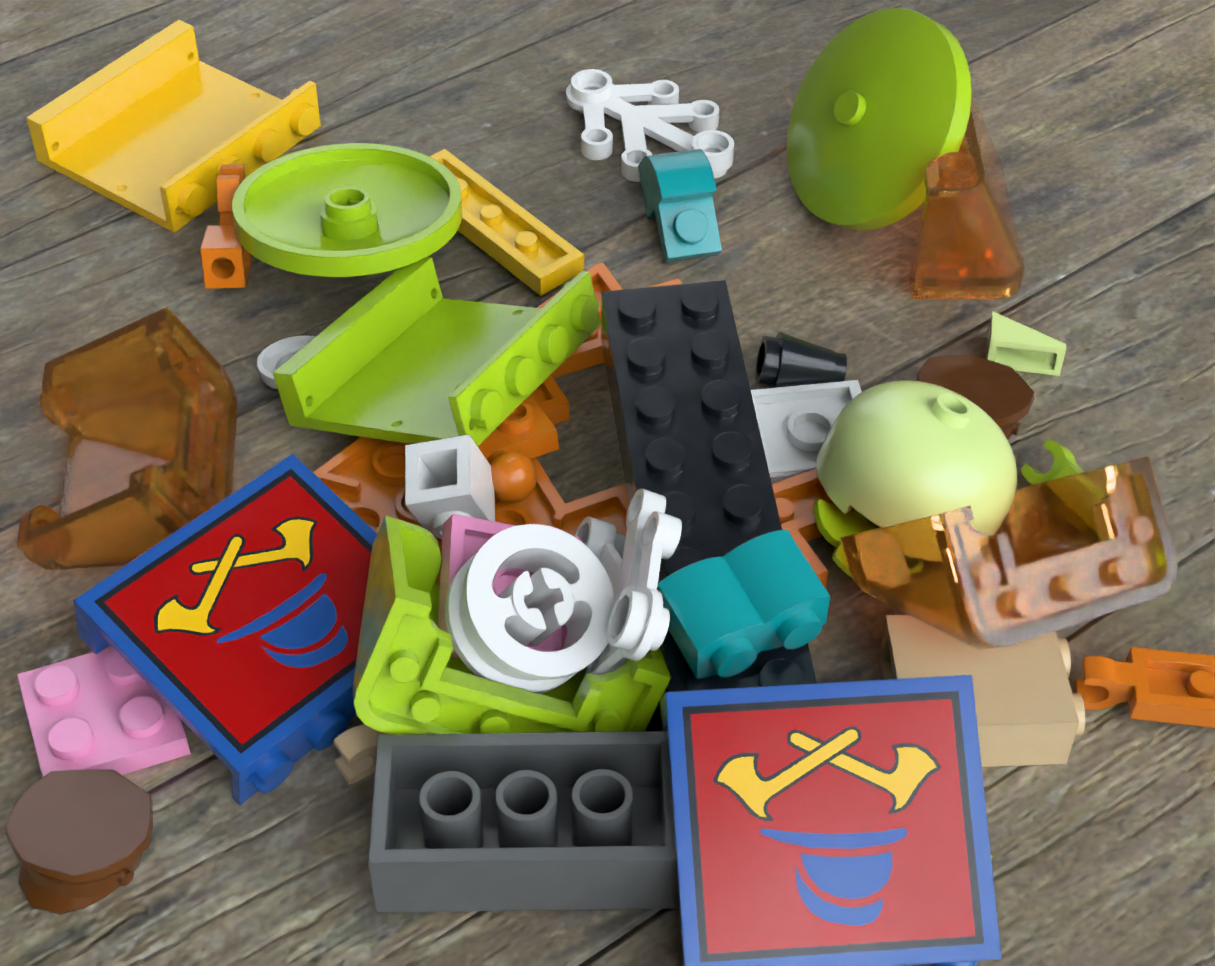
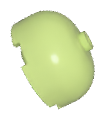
(916, 454)

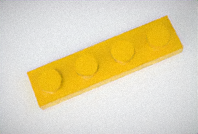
(511, 233)

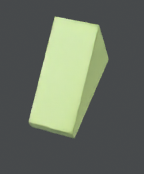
(1023, 347)

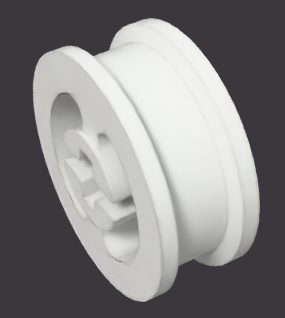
(565, 589)

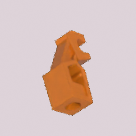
(223, 257)

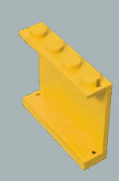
(162, 127)

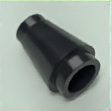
(795, 362)

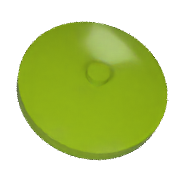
(875, 116)
(347, 209)

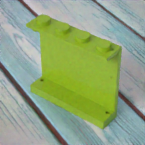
(430, 365)

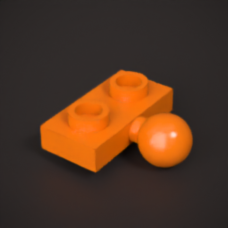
(512, 445)

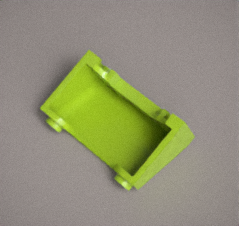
(414, 686)

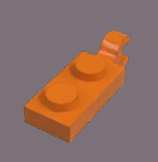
(1155, 684)

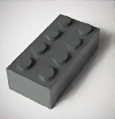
(523, 822)

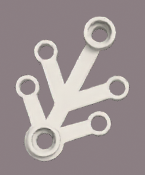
(594, 94)
(638, 616)

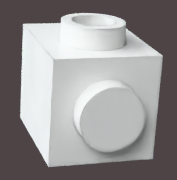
(447, 480)

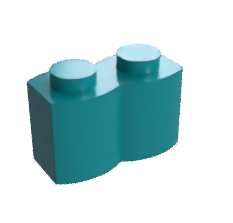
(744, 604)

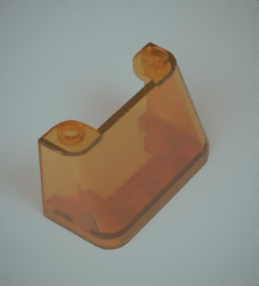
(967, 224)
(145, 444)
(1062, 558)

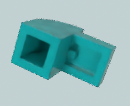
(679, 195)

